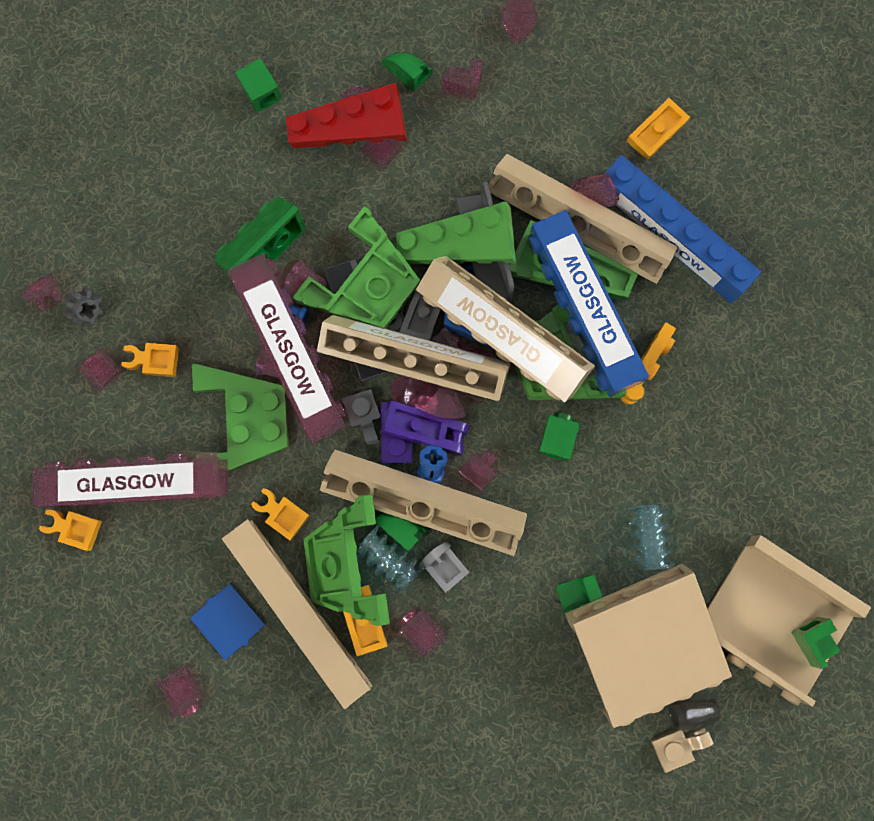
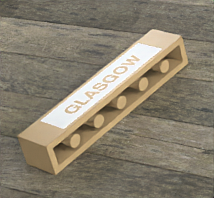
(504, 328)
(413, 357)

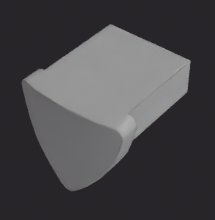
(444, 566)

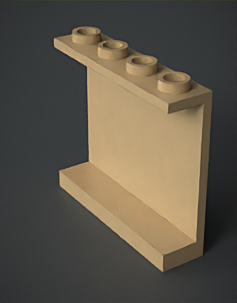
(764, 602)
(650, 645)

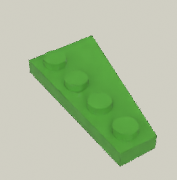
(468, 237)
(614, 276)

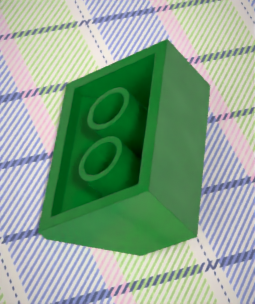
(268, 234)

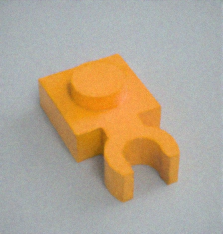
(156, 359)
(284, 516)
(75, 530)

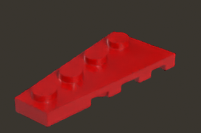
(362, 117)

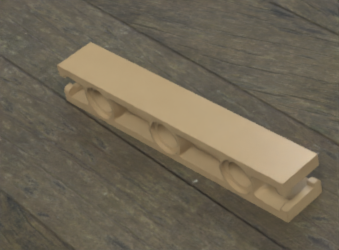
(602, 228)
(425, 502)
(297, 613)

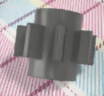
(87, 300)

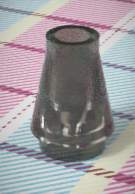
(690, 714)

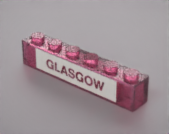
(286, 347)
(130, 482)

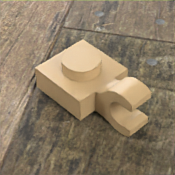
(675, 749)

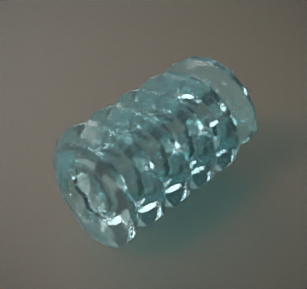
(651, 537)
(388, 560)

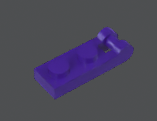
(423, 428)

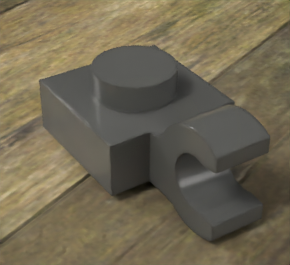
(363, 412)

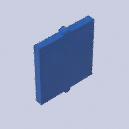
(227, 621)

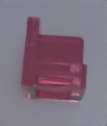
(462, 81)

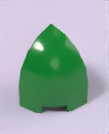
(408, 69)
(402, 530)

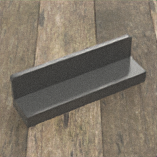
(494, 275)

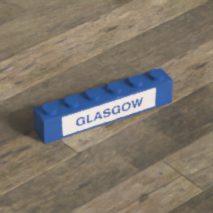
(697, 244)
(587, 304)

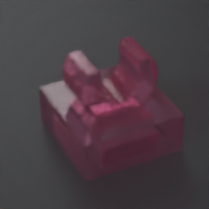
(383, 152)
(40, 289)
(100, 369)
(479, 469)

